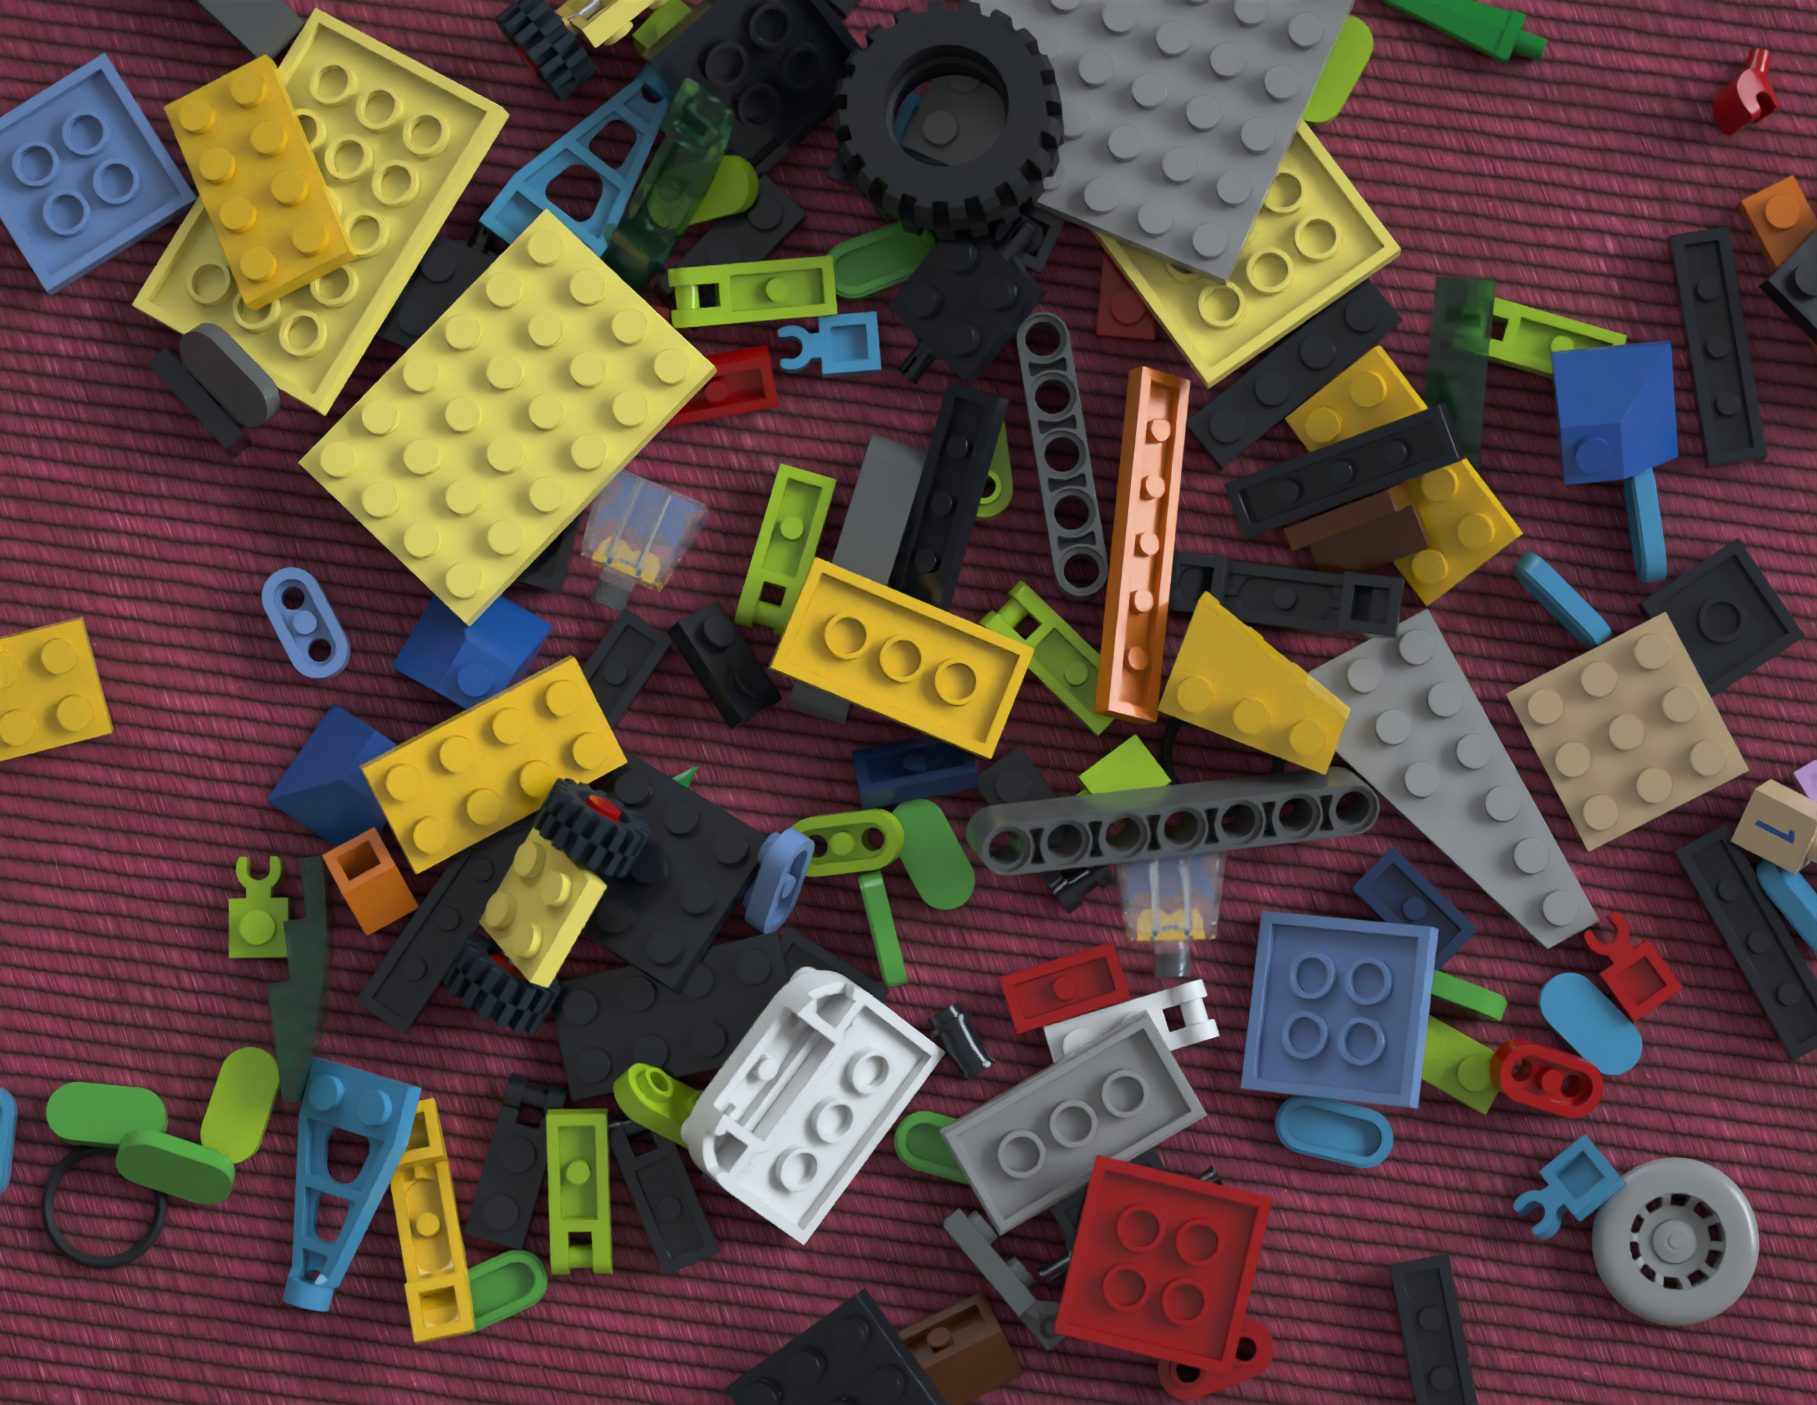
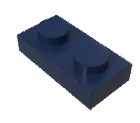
(912, 771)
(1404, 896)

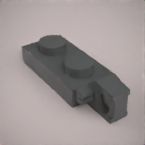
(1008, 1278)

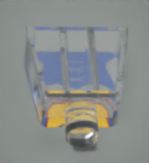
(638, 536)
(1171, 905)

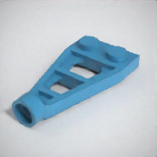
(525, 193)
(360, 1104)

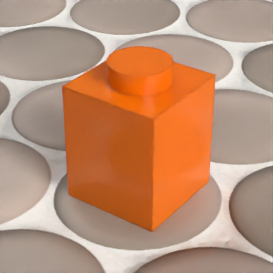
(370, 881)

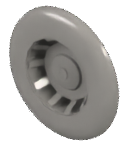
(1676, 1242)

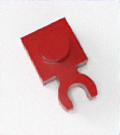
(1636, 975)

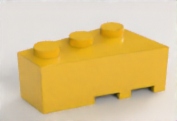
(1251, 692)

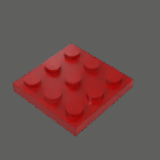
(1162, 1265)

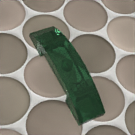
(672, 187)
(1460, 355)

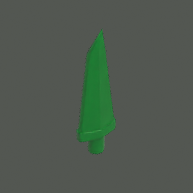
(1477, 25)

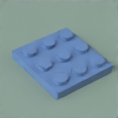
(84, 175)
(1339, 1009)

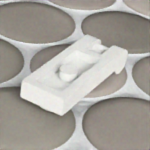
(1078, 1031)

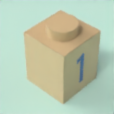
(1779, 826)

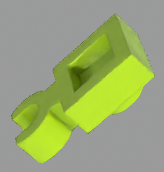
(258, 919)

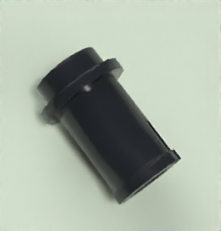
(961, 1041)

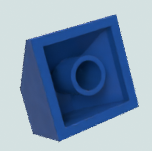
(1614, 410)
(472, 661)
(325, 781)

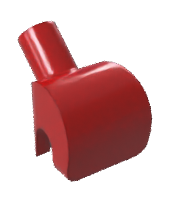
(1747, 96)

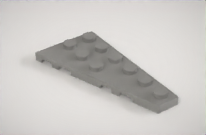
(1442, 768)

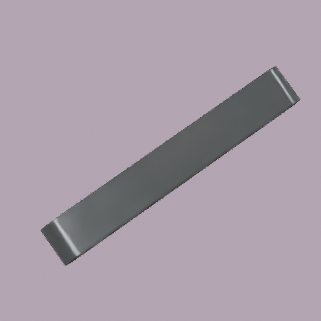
(1149, 809)

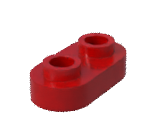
(1542, 1076)
(1209, 1381)

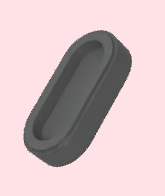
(229, 374)

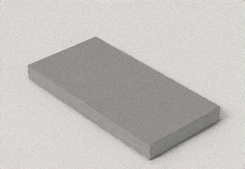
(1044, 1132)

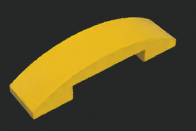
(431, 1234)

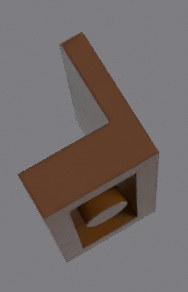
(1363, 532)
(963, 1350)

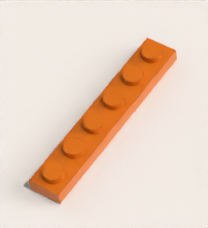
(1142, 546)

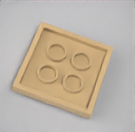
(1627, 731)

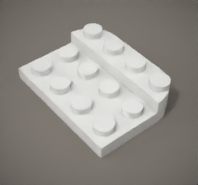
(807, 1098)

